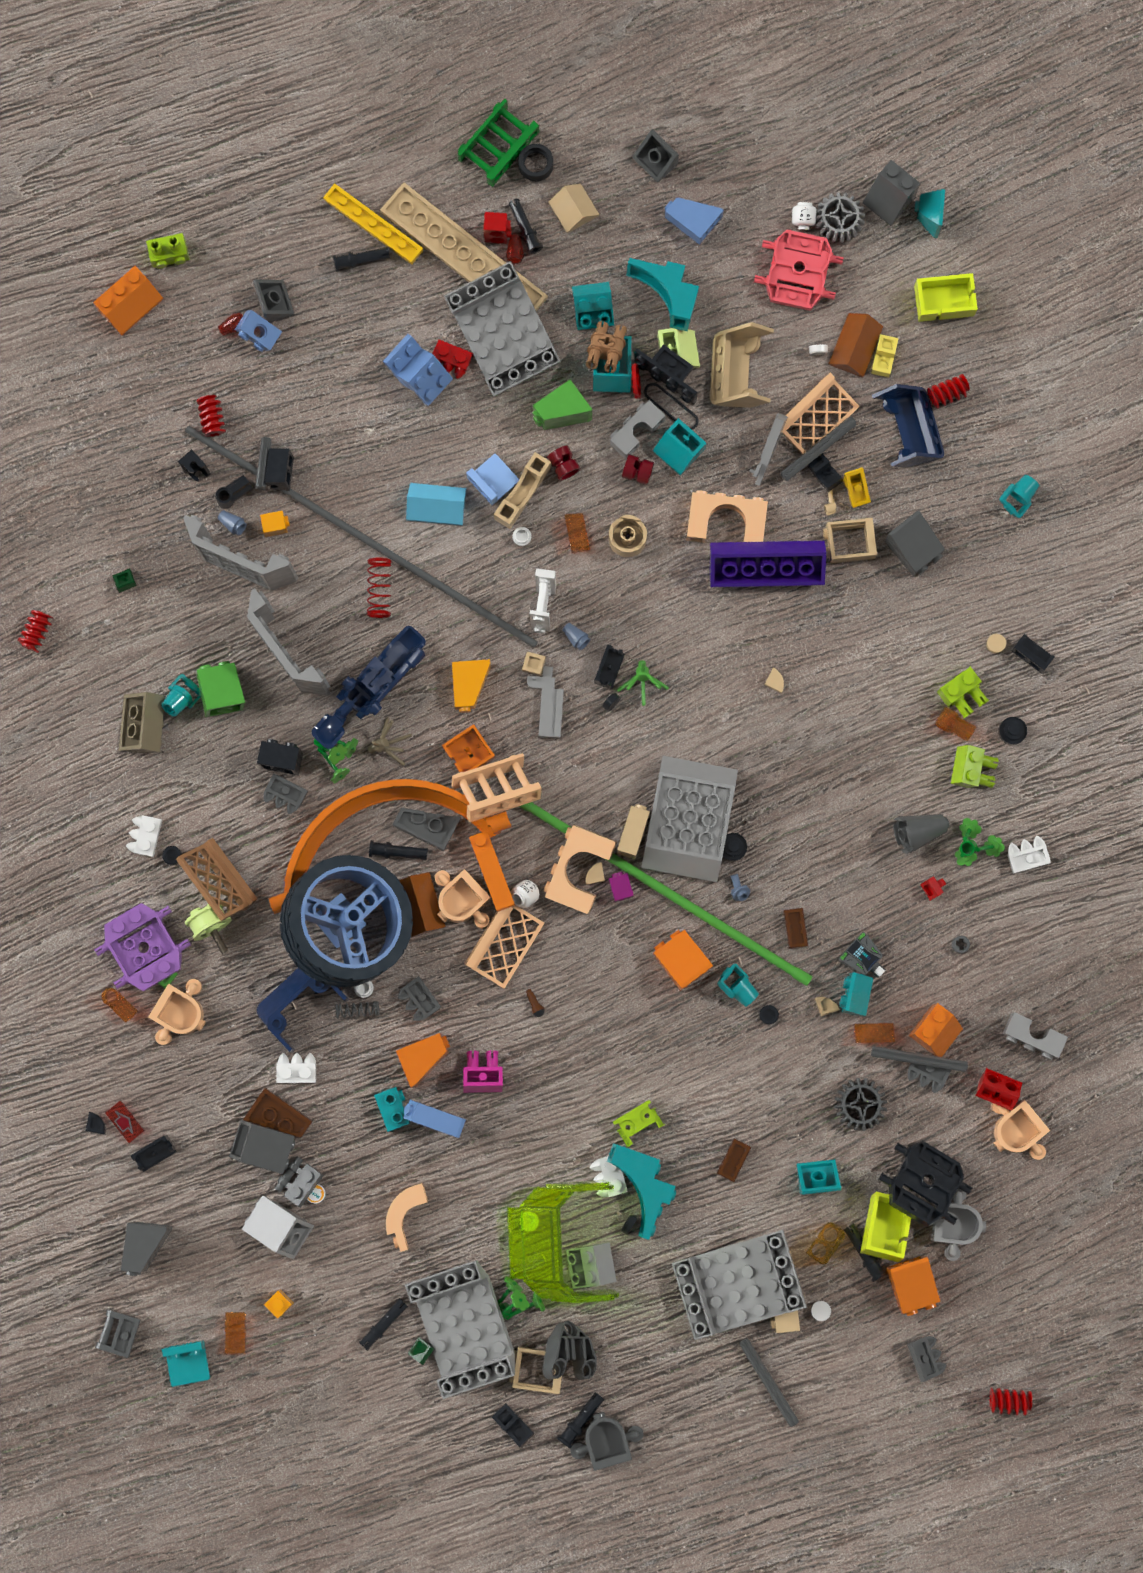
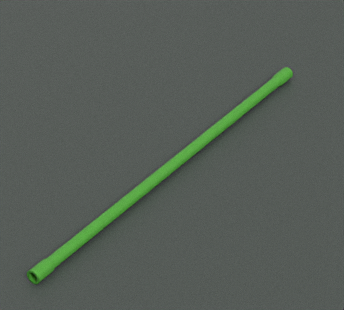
(795, 972)

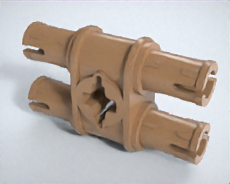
(606, 347)

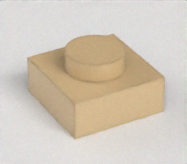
(533, 663)

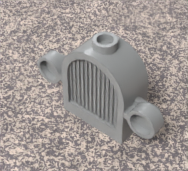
(964, 1231)

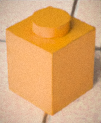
(274, 523)
(278, 1303)

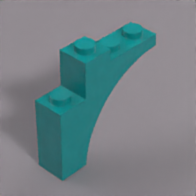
(668, 283)
(651, 1192)

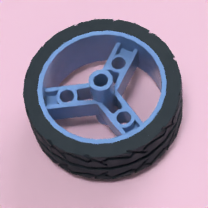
(381, 889)

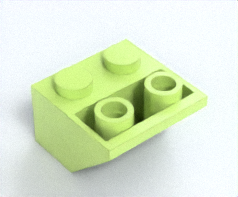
(681, 343)

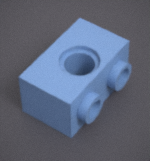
(268, 335)

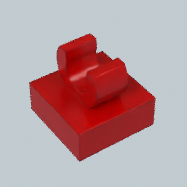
(933, 887)

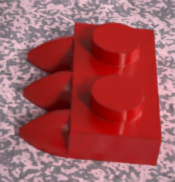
(452, 357)

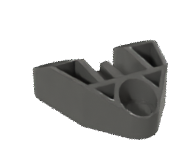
(569, 1346)

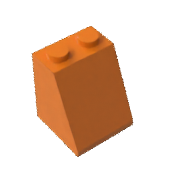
(682, 959)
(936, 1030)
(422, 1057)
(913, 1285)

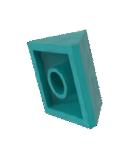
(818, 1177)

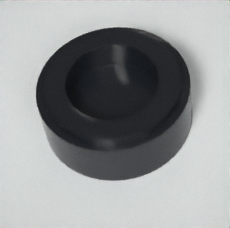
(611, 702)
(170, 855)
(769, 1014)

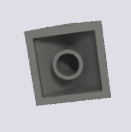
(656, 156)
(273, 299)

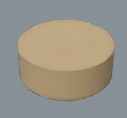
(996, 643)

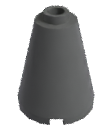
(918, 830)

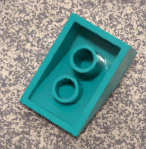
(619, 380)

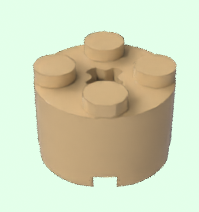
(618, 531)

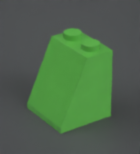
(562, 408)
(220, 689)

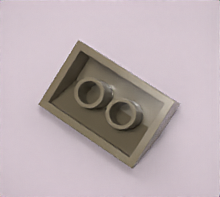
(141, 723)

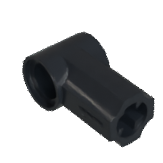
(235, 490)

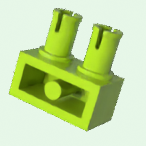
(168, 251)
(956, 689)
(968, 767)

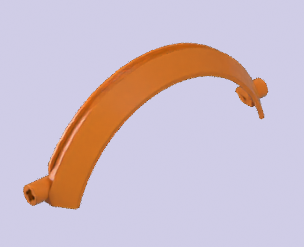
(365, 797)

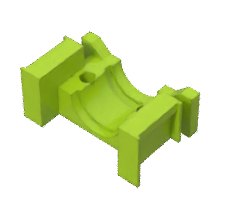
(637, 1121)

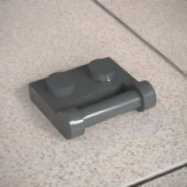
(124, 1334)

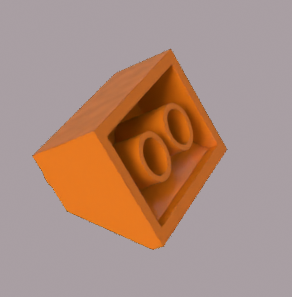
(128, 300)

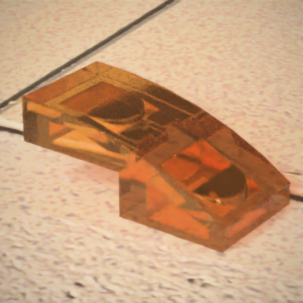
(235, 1333)

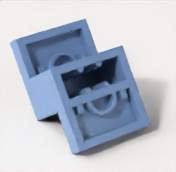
(417, 369)

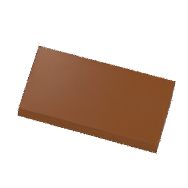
(856, 344)
(423, 904)

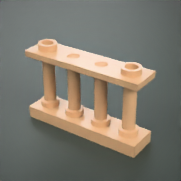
(498, 803)

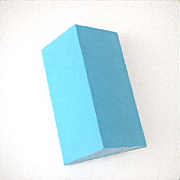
(436, 504)

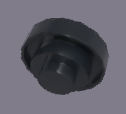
(1012, 730)
(734, 847)

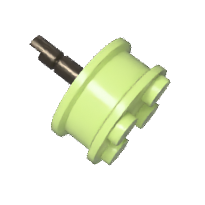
(206, 923)

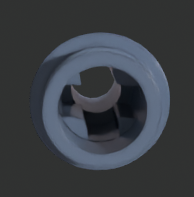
(232, 522)
(576, 636)

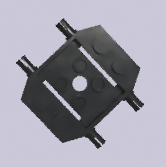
(920, 1162)

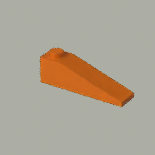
(491, 871)

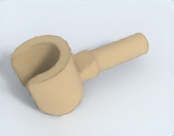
(831, 507)

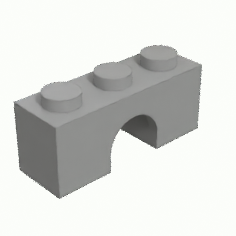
(647, 416)
(1018, 1030)

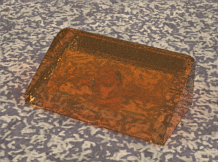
(577, 532)
(874, 1033)

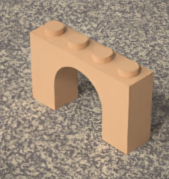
(704, 505)
(560, 887)

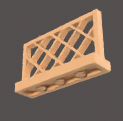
(808, 401)
(489, 935)

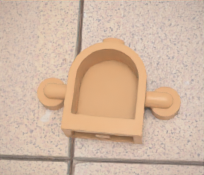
(461, 899)
(178, 1011)
(1019, 1130)

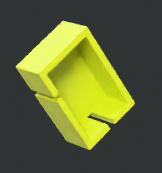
(945, 297)
(885, 1229)

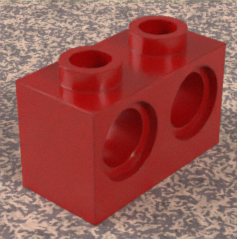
(496, 227)
(999, 1089)

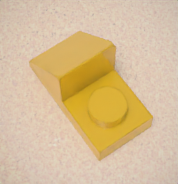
(857, 487)

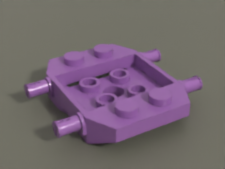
(128, 953)

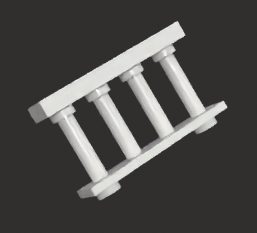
(546, 586)

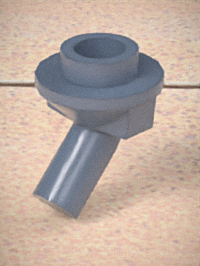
(739, 890)

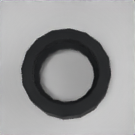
(535, 176)

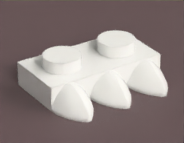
(146, 835)
(1028, 856)
(296, 1070)
(612, 1175)

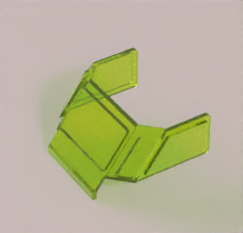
(537, 1242)

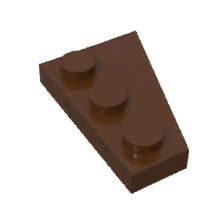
(277, 1114)

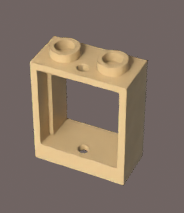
(868, 526)
(633, 831)
(529, 1386)

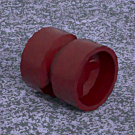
(565, 465)
(637, 469)

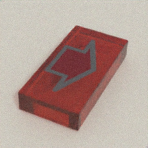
(125, 1121)

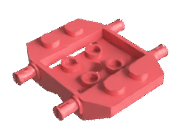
(794, 249)

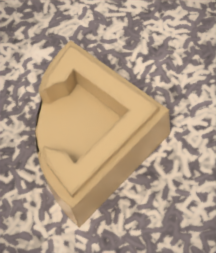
(775, 681)
(595, 874)
(826, 1005)

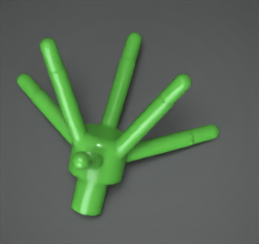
(642, 675)

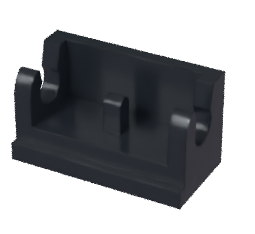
(192, 463)
(279, 468)
(1032, 654)
(609, 667)
(154, 1153)

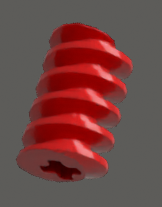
(948, 390)
(210, 416)
(34, 630)
(1010, 1401)

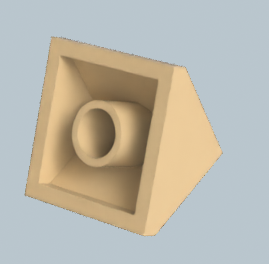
(573, 207)

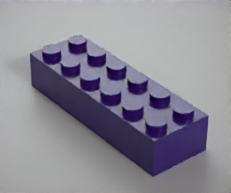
(767, 563)

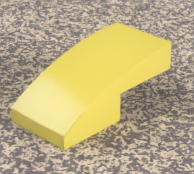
(884, 355)

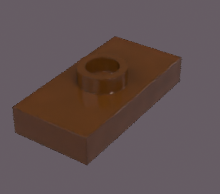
(795, 928)
(733, 1160)

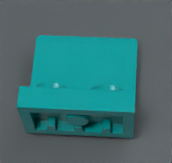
(187, 1363)

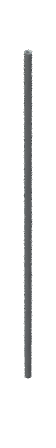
(370, 542)

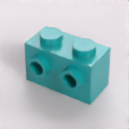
(392, 1108)

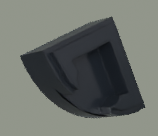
(95, 1124)
(628, 1224)

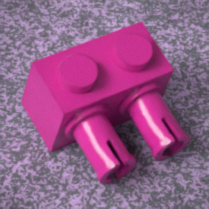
(482, 1079)

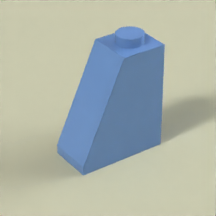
(693, 217)
(434, 1118)

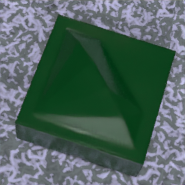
(124, 580)
(420, 1351)

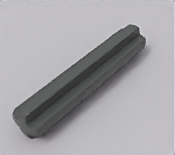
(262, 463)

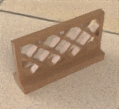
(225, 874)

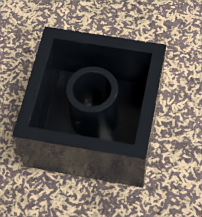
(280, 757)

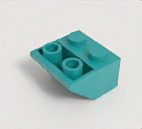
(592, 305)
(679, 447)
(857, 994)

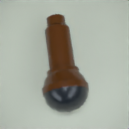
(537, 1009)

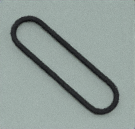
(657, 385)

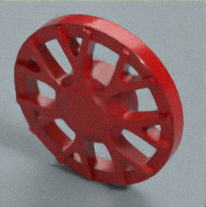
(636, 382)

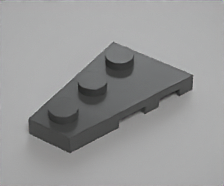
(427, 827)

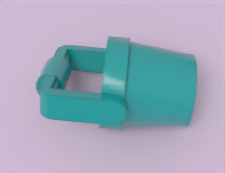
(1022, 492)
(180, 698)
(741, 989)

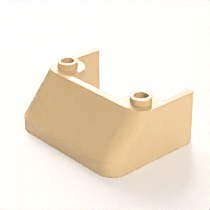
(731, 366)

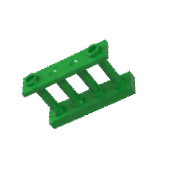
(507, 158)

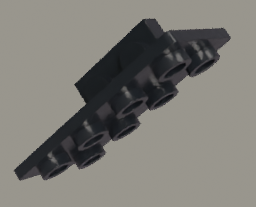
(669, 369)

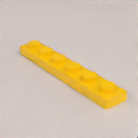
(373, 223)

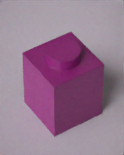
(620, 886)

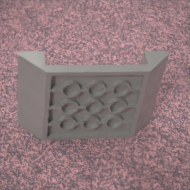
(502, 328)
(275, 575)
(260, 614)
(689, 819)
(739, 1284)
(464, 1328)

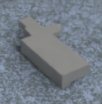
(769, 447)
(551, 704)

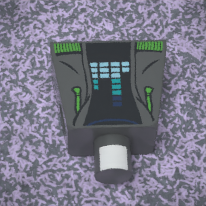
(863, 956)

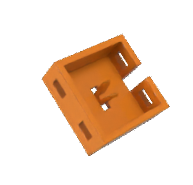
(474, 744)

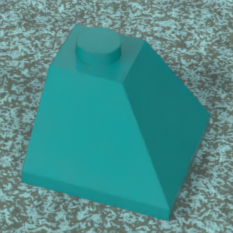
(930, 211)

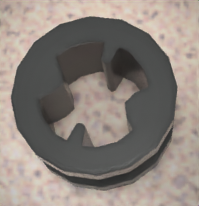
(956, 948)

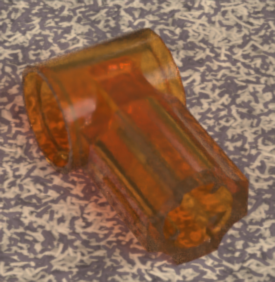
(951, 722)
(120, 1006)

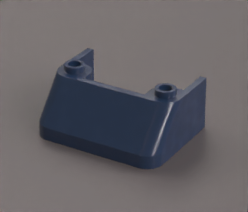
(915, 424)
(283, 995)

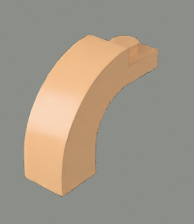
(399, 1207)

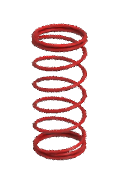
(378, 613)

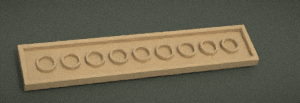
(447, 239)

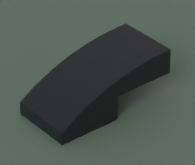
(825, 473)
(513, 1425)

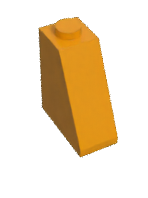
(468, 682)

